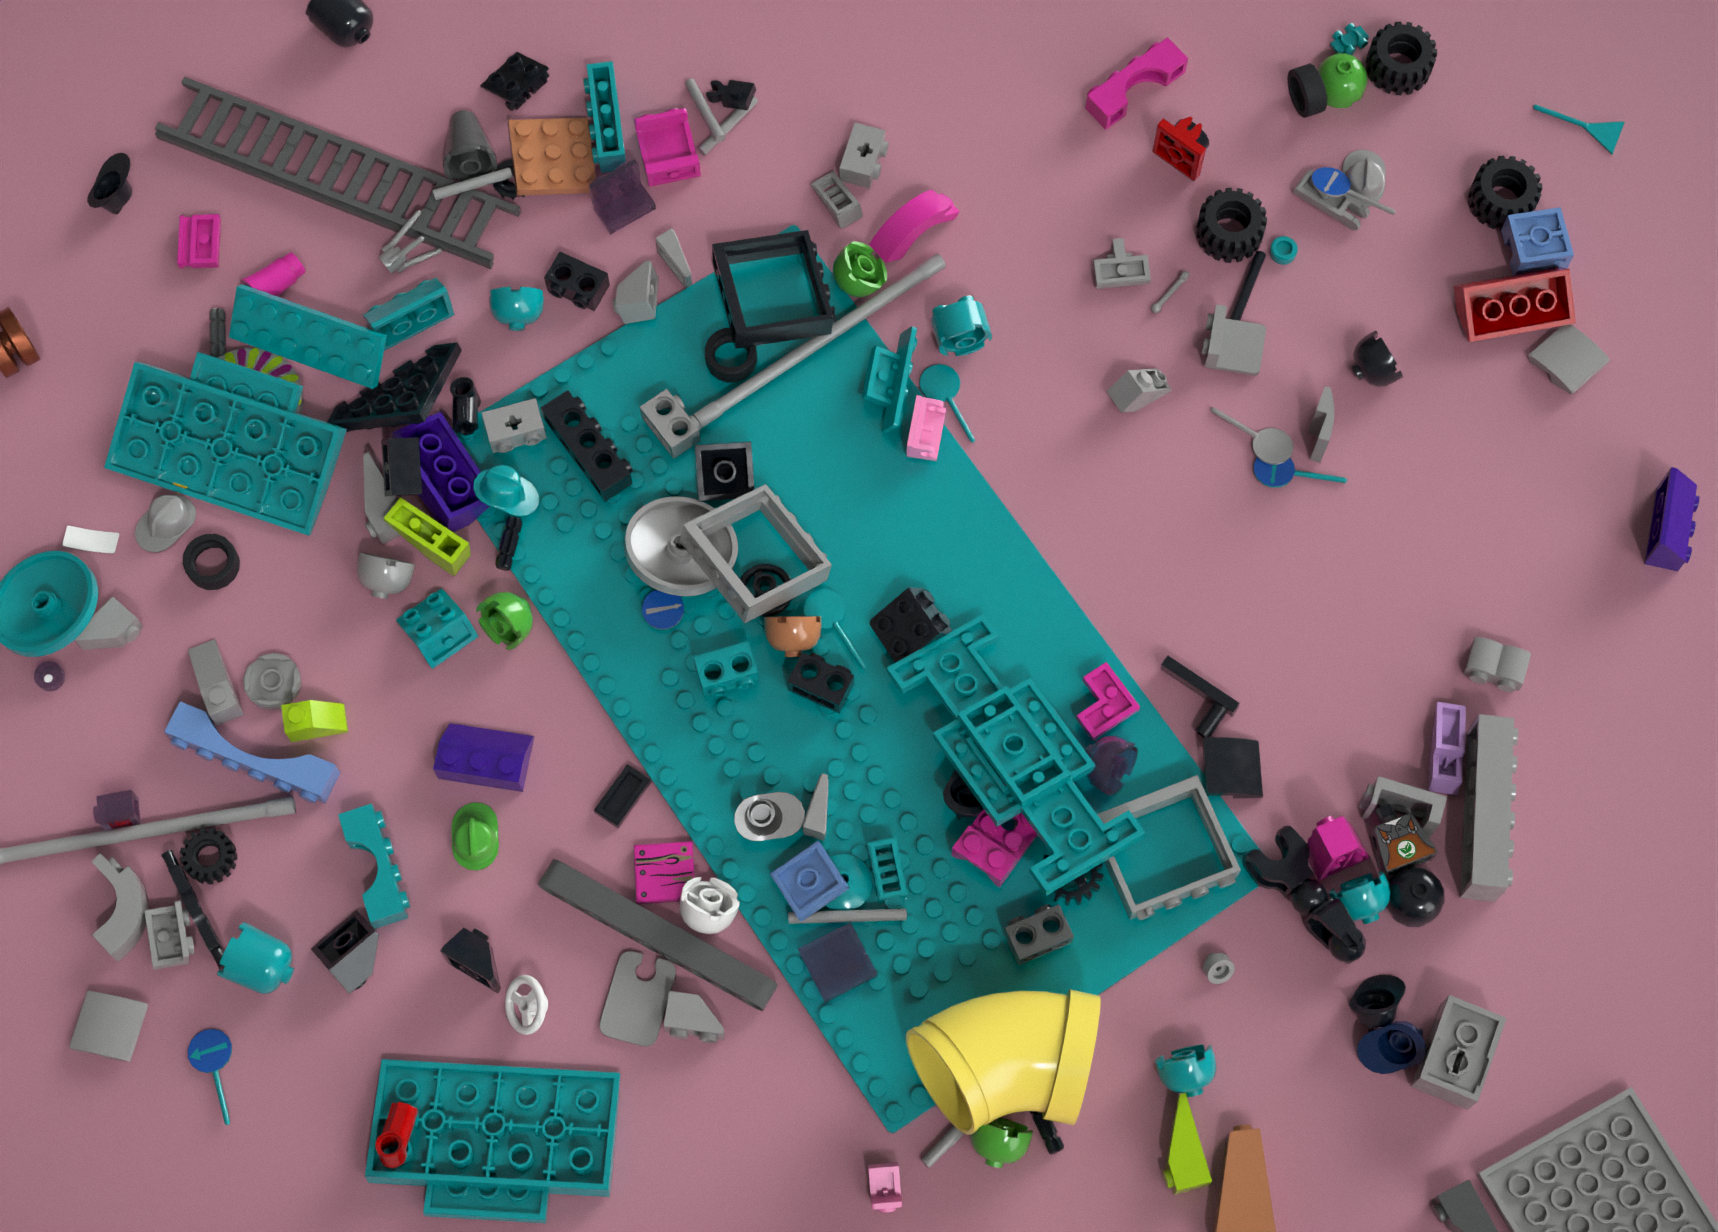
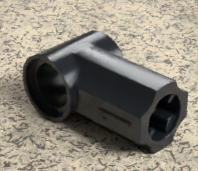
(465, 405)

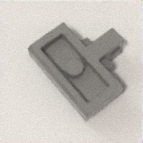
(1121, 268)

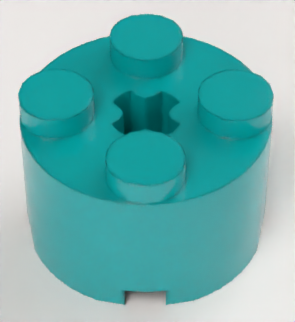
(960, 326)

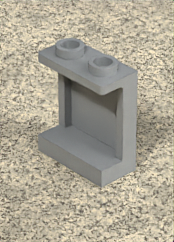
(1404, 800)

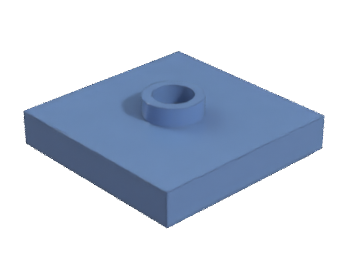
(809, 881)

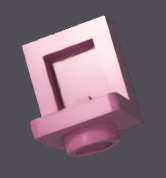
(885, 1187)

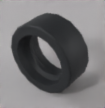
(1307, 90)
(728, 374)
(218, 580)

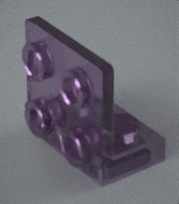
(620, 197)

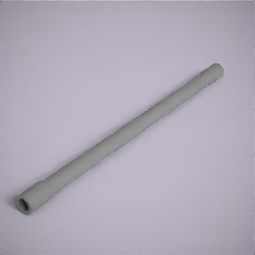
(716, 408)
(270, 808)

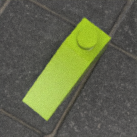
(429, 536)
(1185, 1157)

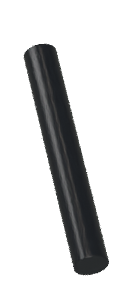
(1248, 285)

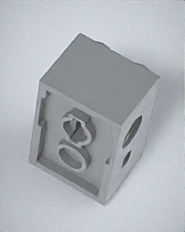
(1459, 1052)

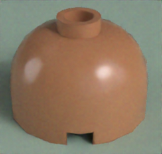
(792, 633)

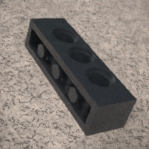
(606, 481)

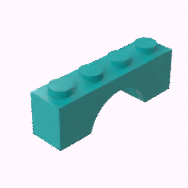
(383, 900)

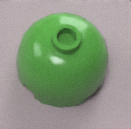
(1343, 79)
(858, 270)
(506, 618)
(1001, 1141)

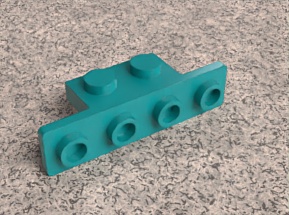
(888, 378)

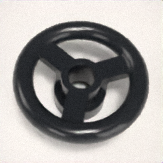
(765, 579)

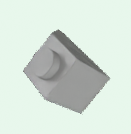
(637, 295)
(110, 627)

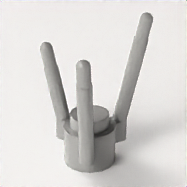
(395, 258)

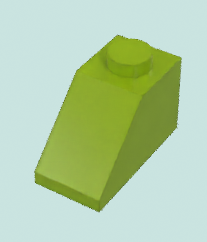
(313, 719)

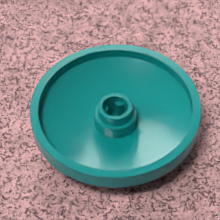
(46, 603)

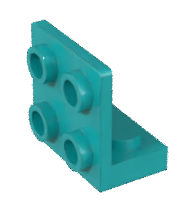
(437, 627)

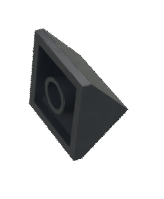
(724, 470)

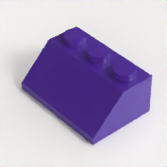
(1672, 521)
(483, 757)

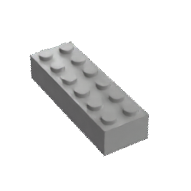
(1488, 808)

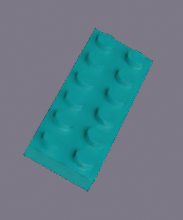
(307, 336)

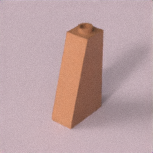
(1244, 1187)

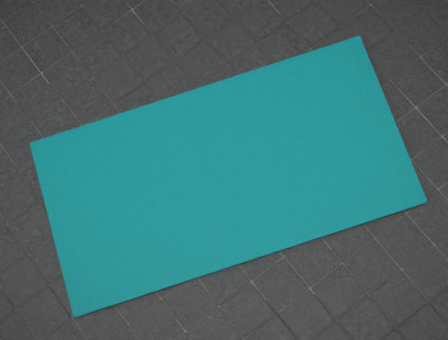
(883, 529)

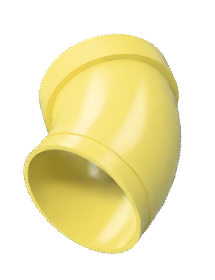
(1008, 1056)

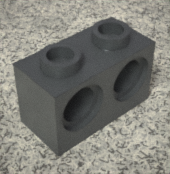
(1042, 941)

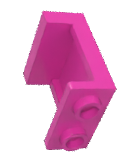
(667, 147)

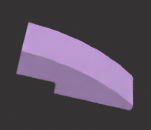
(1447, 748)

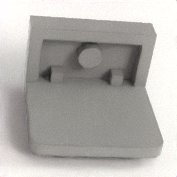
(1233, 344)

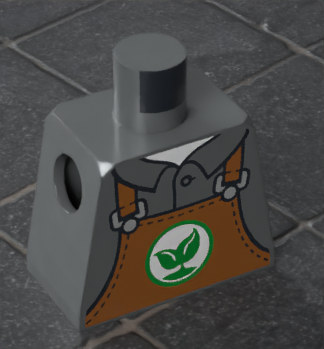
(1399, 842)

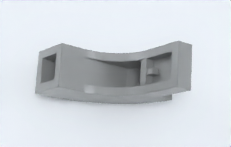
(128, 919)

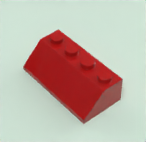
(1515, 304)

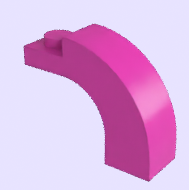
(910, 222)

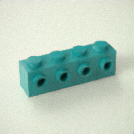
(606, 116)

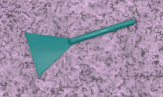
(1605, 133)

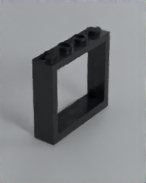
(765, 248)

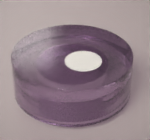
(49, 676)

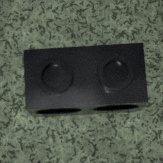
(580, 276)
(816, 688)

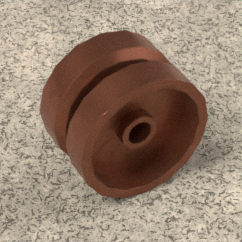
(13, 341)

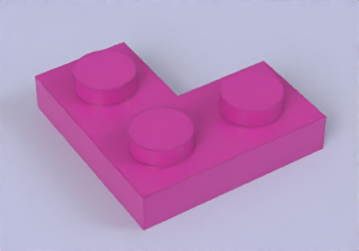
(1112, 705)

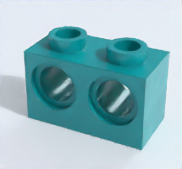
(724, 661)

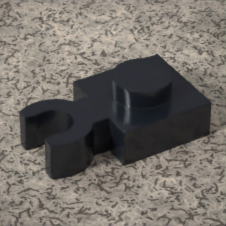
(734, 95)

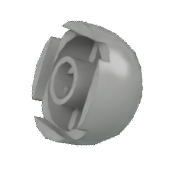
(383, 574)

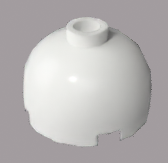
(708, 905)

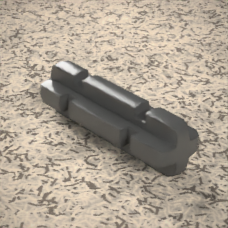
(217, 332)

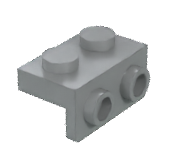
(168, 937)

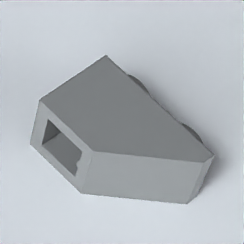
(1138, 389)
(689, 1015)

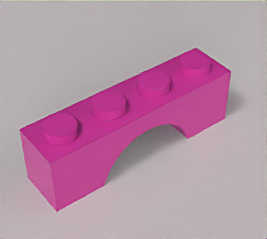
(1160, 64)

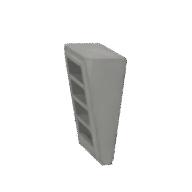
(846, 212)
(672, 254)
(816, 816)

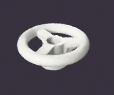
(529, 1005)

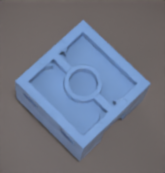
(1537, 240)

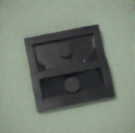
(1232, 767)

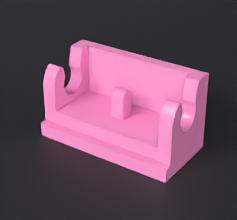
(926, 428)

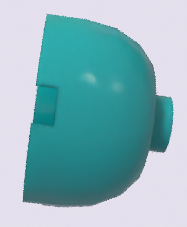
(516, 306)
(1364, 896)
(1188, 1069)

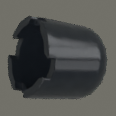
(342, 20)

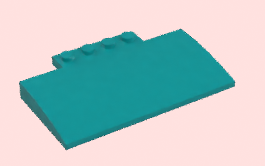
(228, 440)
(498, 1136)

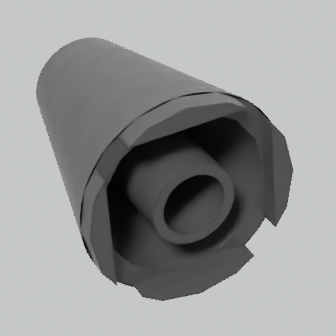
(467, 149)

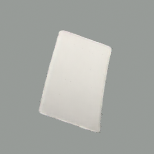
(90, 540)

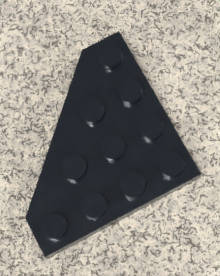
(402, 398)

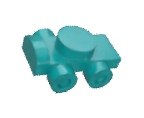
(1347, 43)

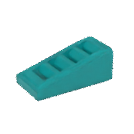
(897, 866)

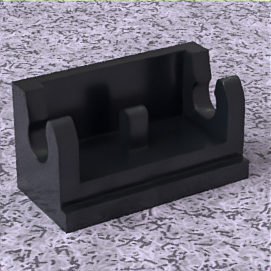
(401, 466)

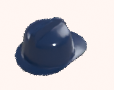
(1392, 1048)

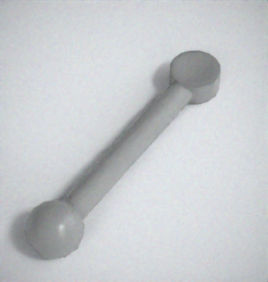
(1156, 307)

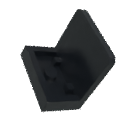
(909, 623)

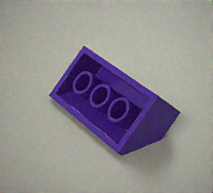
(445, 473)

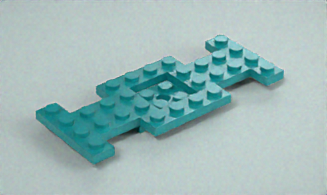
(1036, 776)

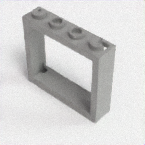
(723, 577)
(1188, 788)

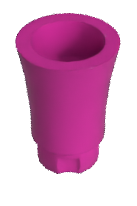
(276, 276)

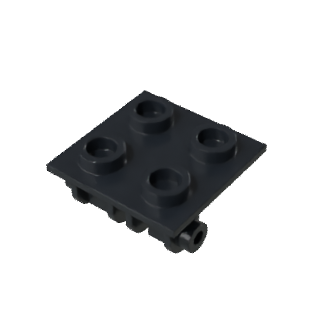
(516, 79)

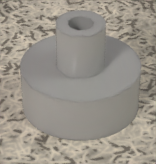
(1218, 968)

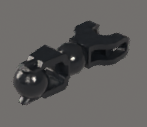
(1291, 875)

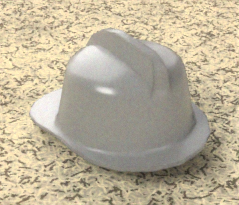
(1366, 174)
(164, 522)
(769, 816)

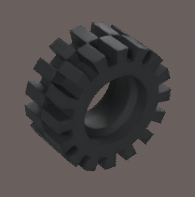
(196, 844)

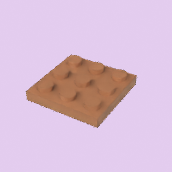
(551, 156)

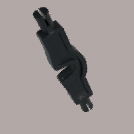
(193, 907)

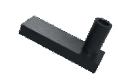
(1221, 702)

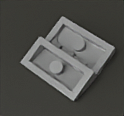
(1569, 358)
(1322, 424)
(108, 1026)

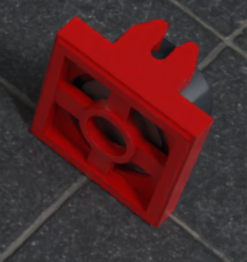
(1182, 145)

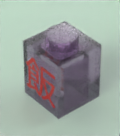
(117, 810)

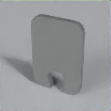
(635, 1006)

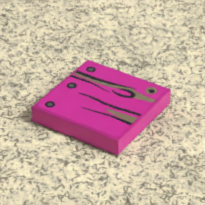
(662, 871)

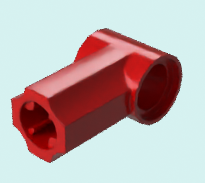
(396, 1133)

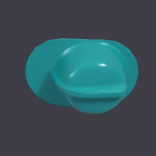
(506, 491)

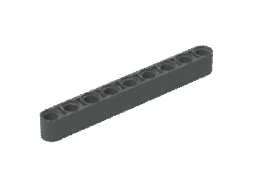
(658, 935)

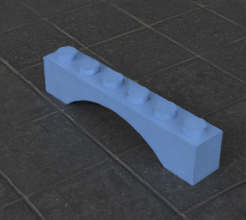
(304, 774)

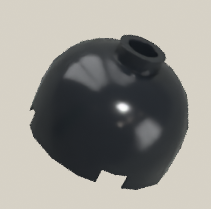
(1374, 361)
(1415, 897)

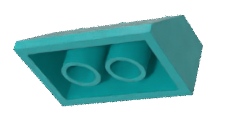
(410, 312)

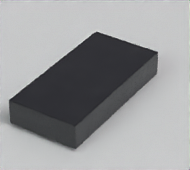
(622, 796)

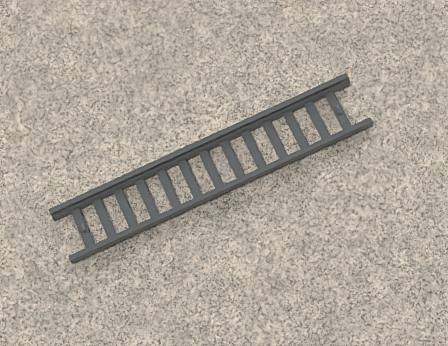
(323, 192)

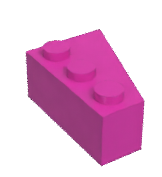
(1334, 847)

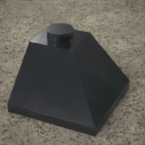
(349, 951)
(473, 956)

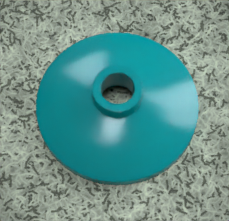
(859, 883)

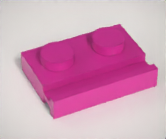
(199, 241)

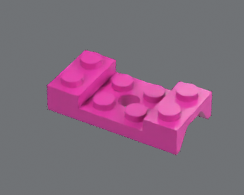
(993, 847)

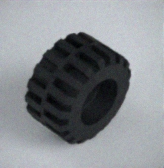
(1407, 41)
(1507, 174)
(1233, 206)

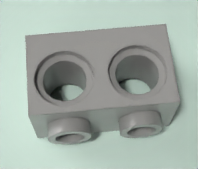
(666, 425)

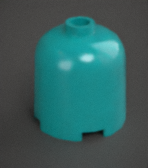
(256, 960)

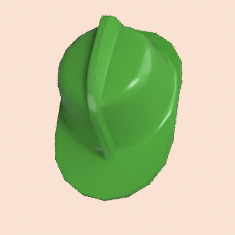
(475, 836)

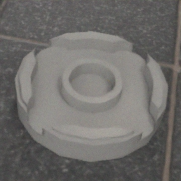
(272, 681)

